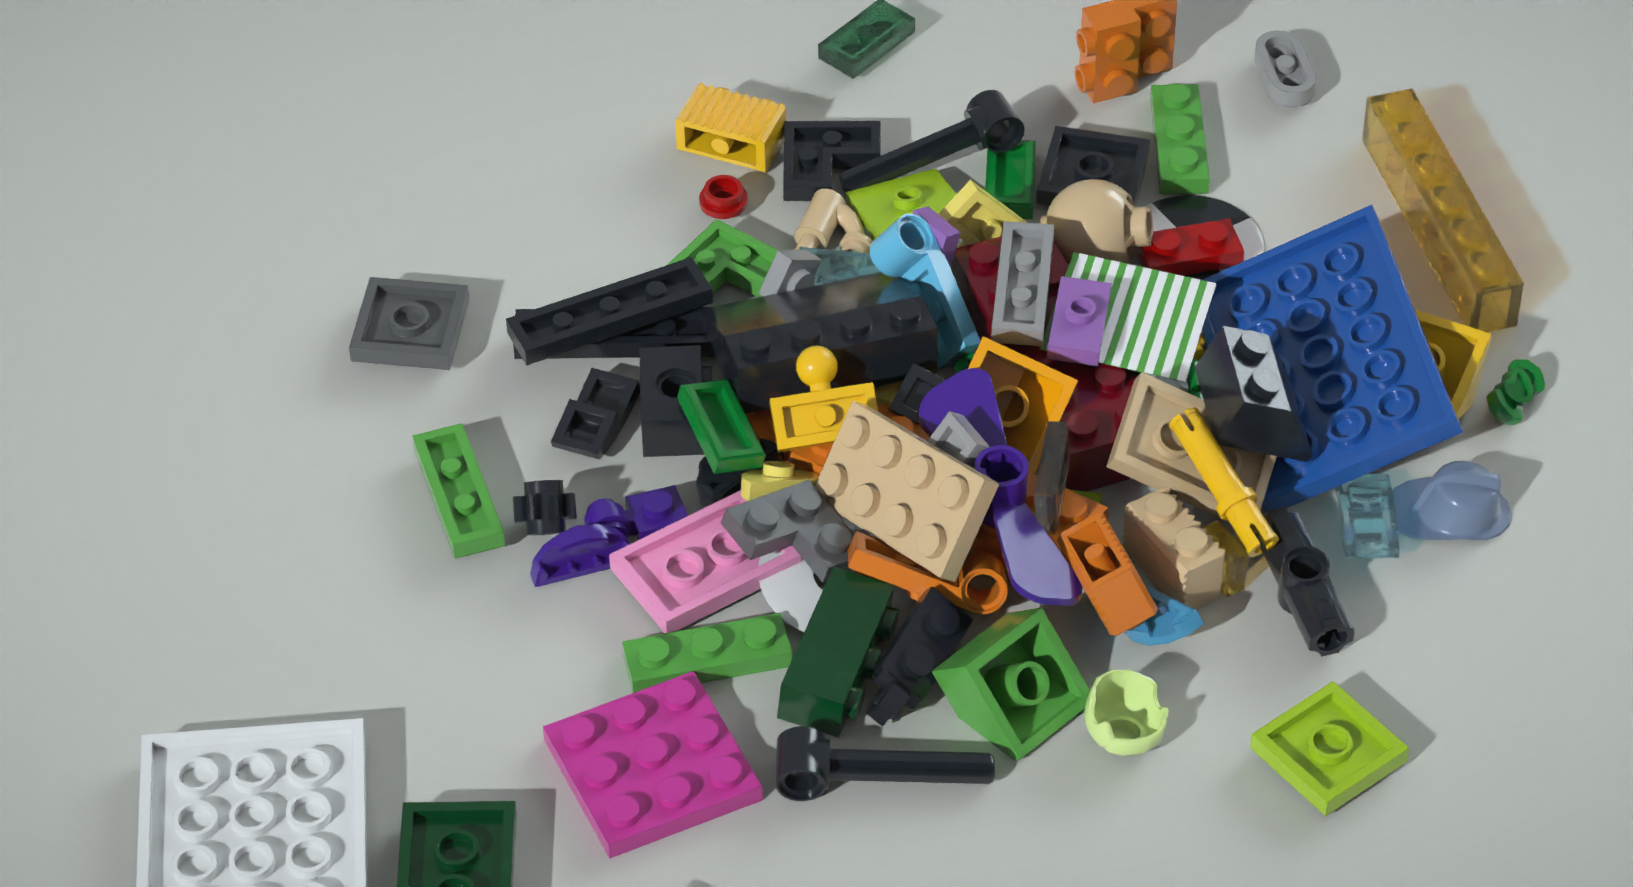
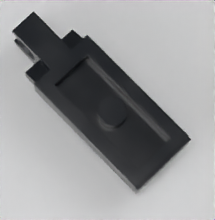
(918, 648)

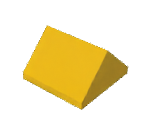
(1458, 355)

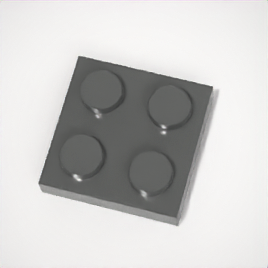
(409, 323)

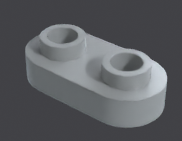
(1285, 68)

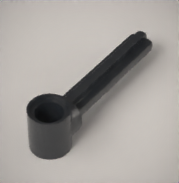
(987, 123)
(808, 764)

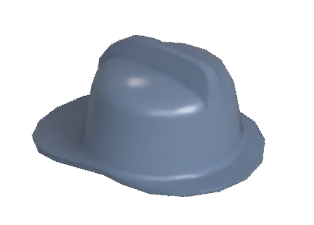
(1452, 505)

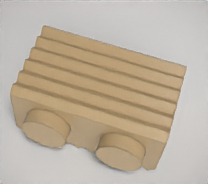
(1173, 548)

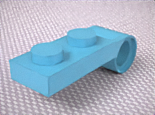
(912, 252)

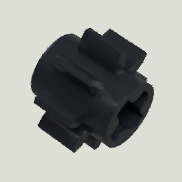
(544, 507)

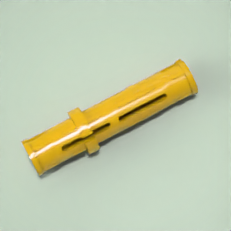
(1233, 498)

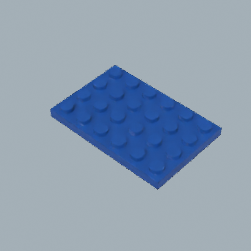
(1348, 348)

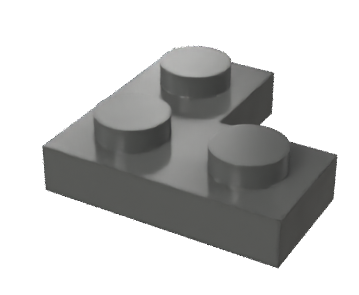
(795, 518)

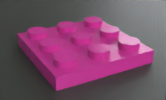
(652, 764)

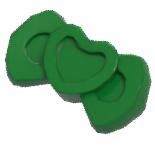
(1515, 390)

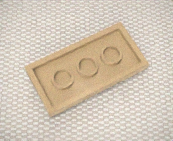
(905, 491)

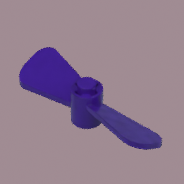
(1030, 555)

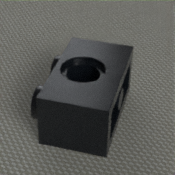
(662, 417)

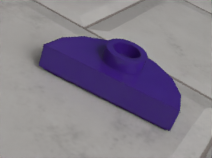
(576, 553)

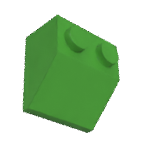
(1014, 682)

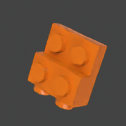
(1123, 44)

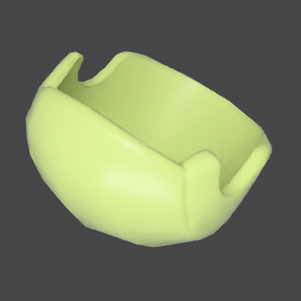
(1125, 713)

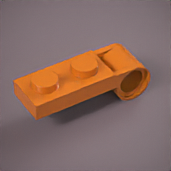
(881, 562)

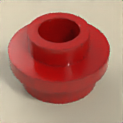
(723, 197)

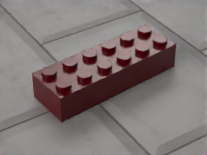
(1101, 390)

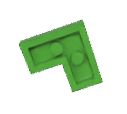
(730, 256)

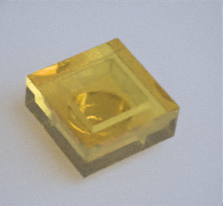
(1235, 558)

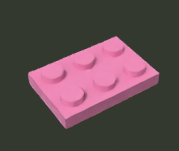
(693, 568)

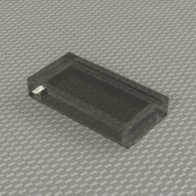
(1052, 476)

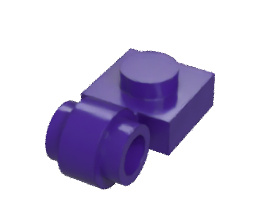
(643, 513)

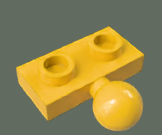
(815, 416)

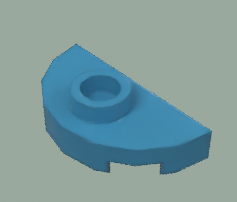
(1169, 623)

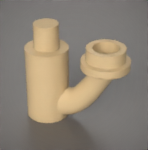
(821, 218)

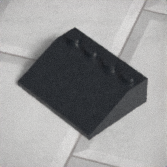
(868, 323)

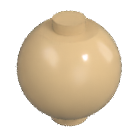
(1098, 221)

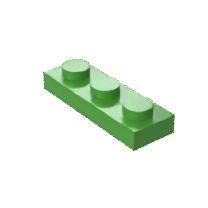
(1179, 139)
(458, 491)
(709, 651)

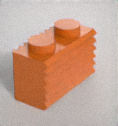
(1107, 574)

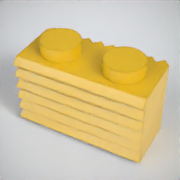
(731, 127)

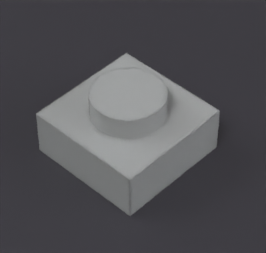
(790, 272)

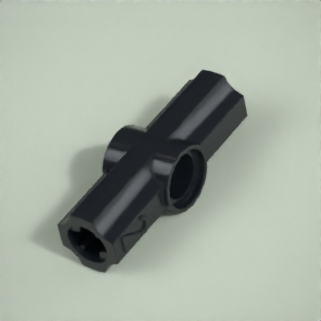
(1306, 584)

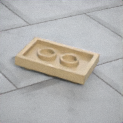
(1154, 456)

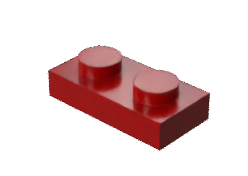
(1193, 248)

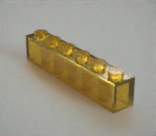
(1442, 211)

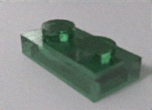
(866, 38)

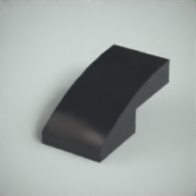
(597, 415)

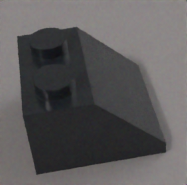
(1251, 396)

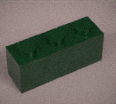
(838, 652)

